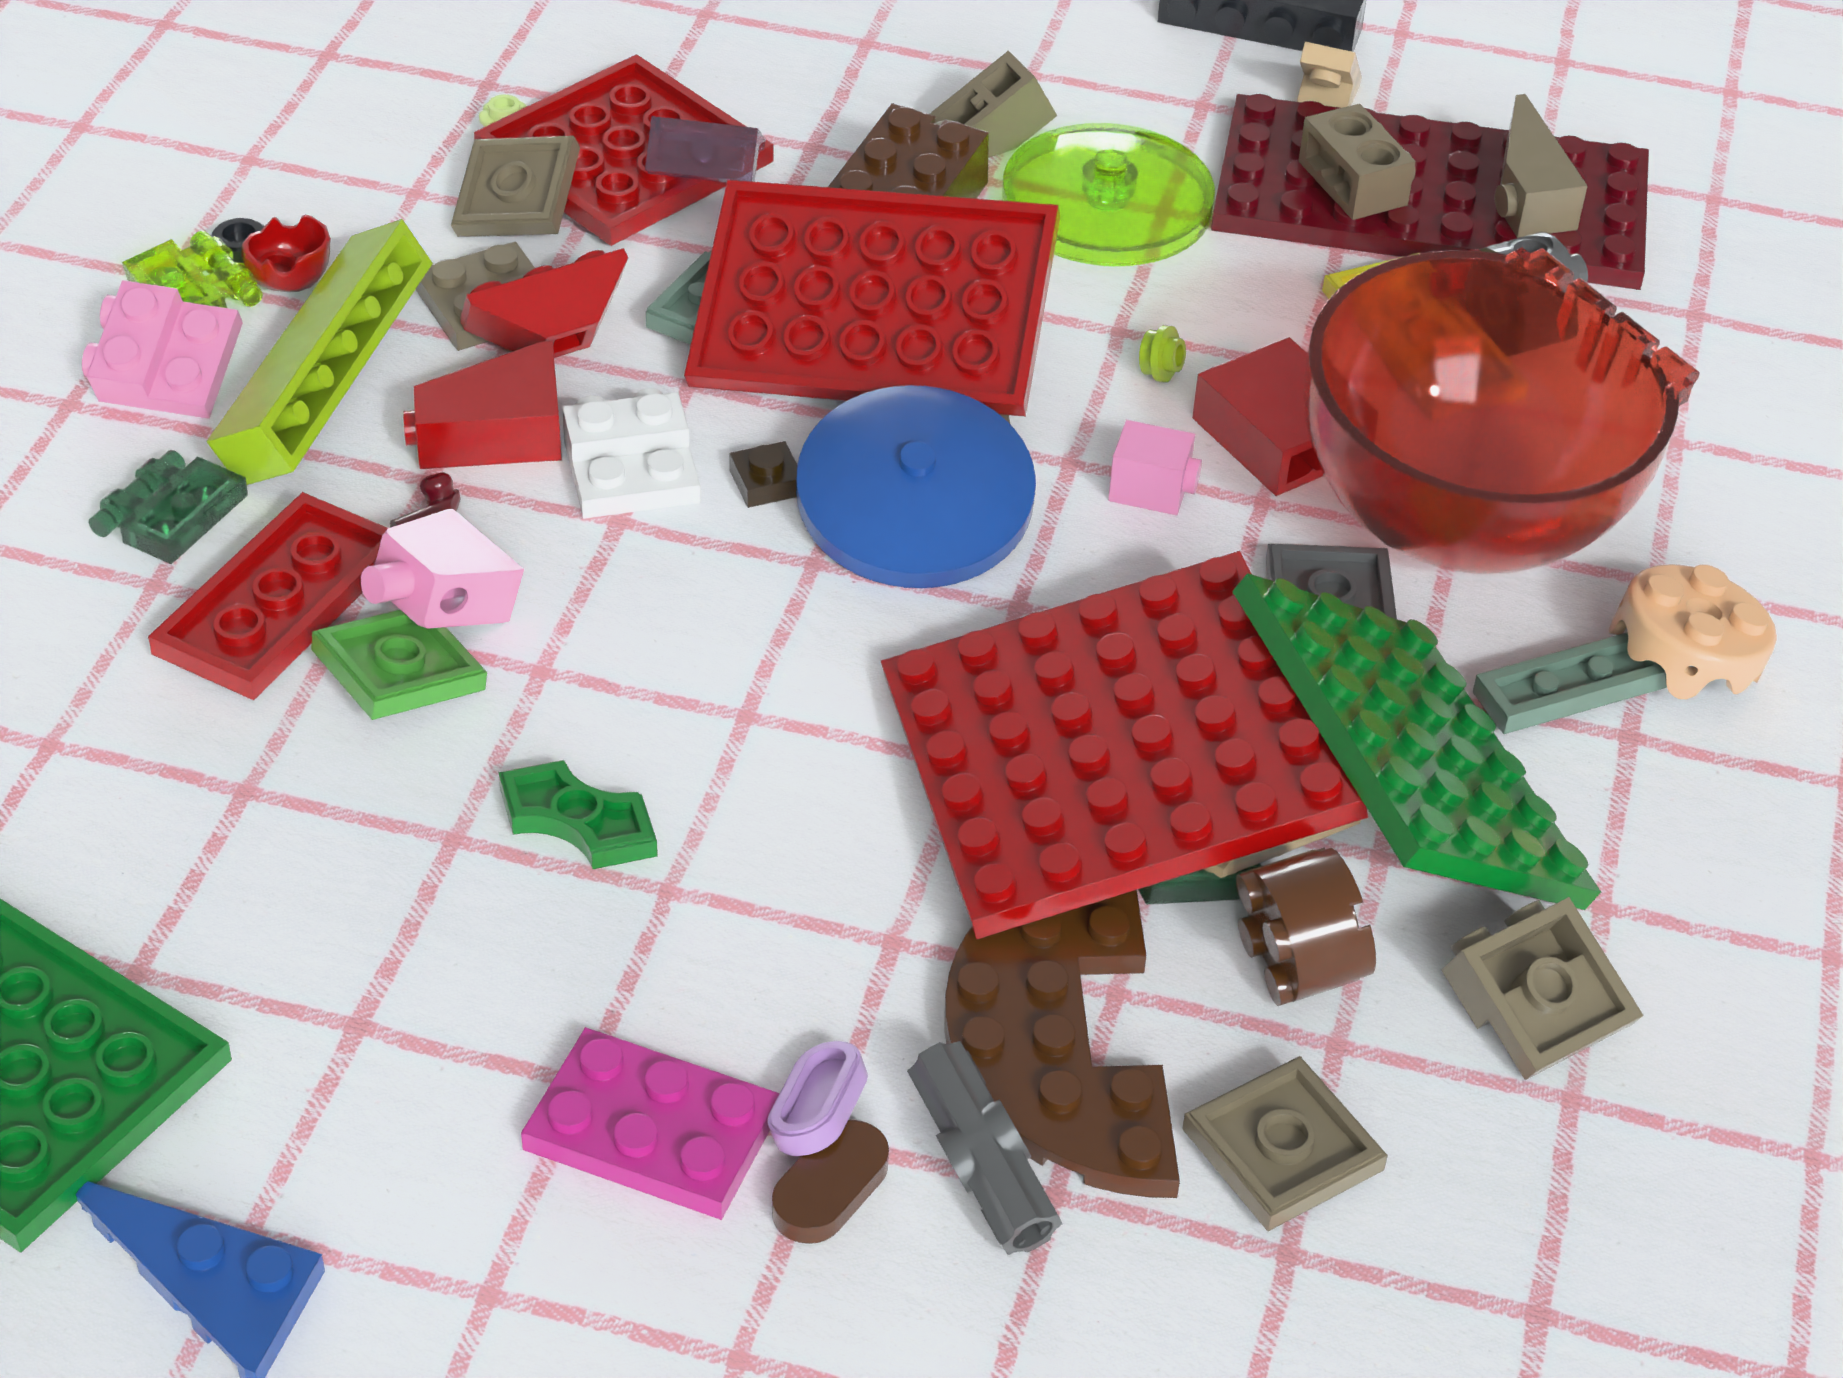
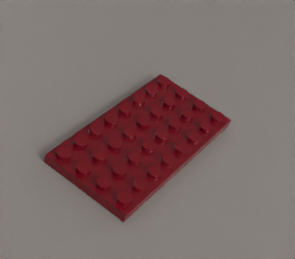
(1450, 200)

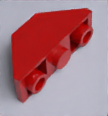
(547, 304)

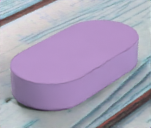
(817, 1098)

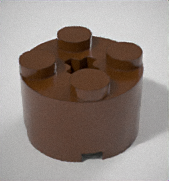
(1305, 925)

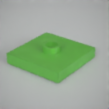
(396, 664)

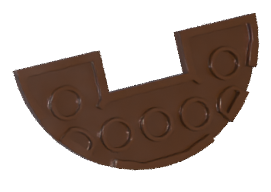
(1025, 1025)

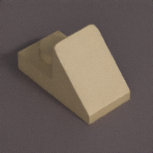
(1329, 75)

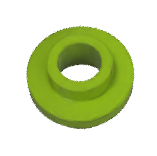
(1162, 353)

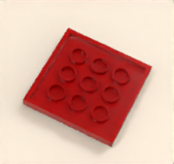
(612, 126)

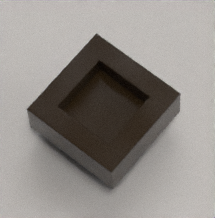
(764, 473)

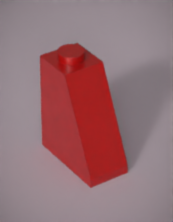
(488, 412)

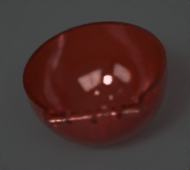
(1487, 407)

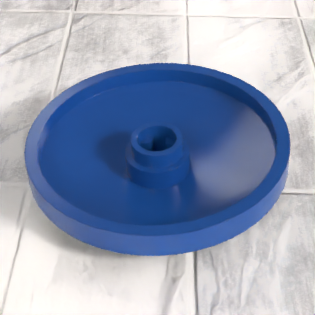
(915, 486)

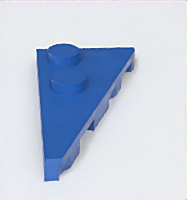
(228, 1280)

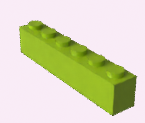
(320, 353)

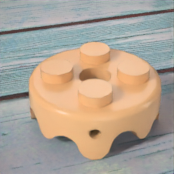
(1697, 620)

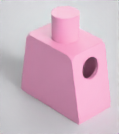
(443, 573)

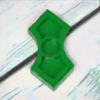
(600, 823)

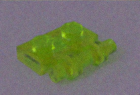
(183, 269)

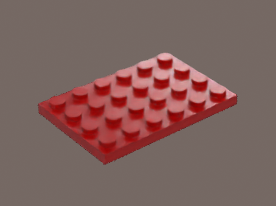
(873, 294)

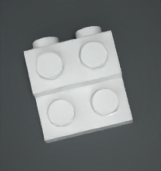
(630, 453)

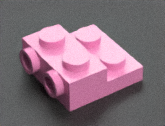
(160, 350)

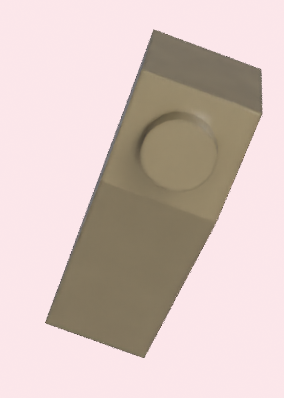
(1000, 101)
(1538, 181)

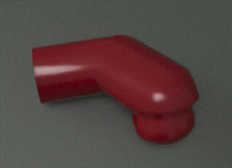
(438, 497)

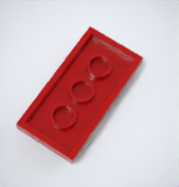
(271, 597)

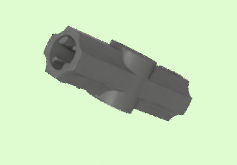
(984, 1147)

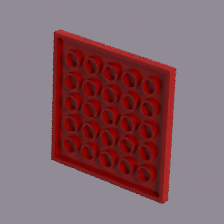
(1112, 746)

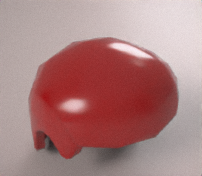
(288, 256)

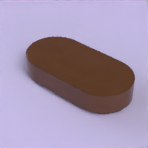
(830, 1185)

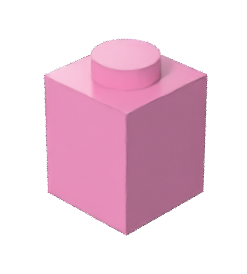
(1153, 467)

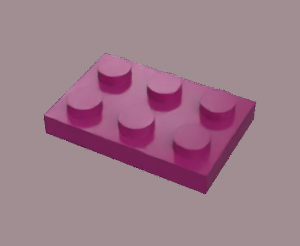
(651, 1123)

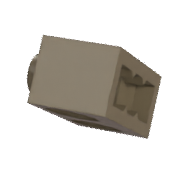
(1356, 161)

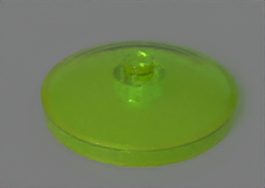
(1118, 190)

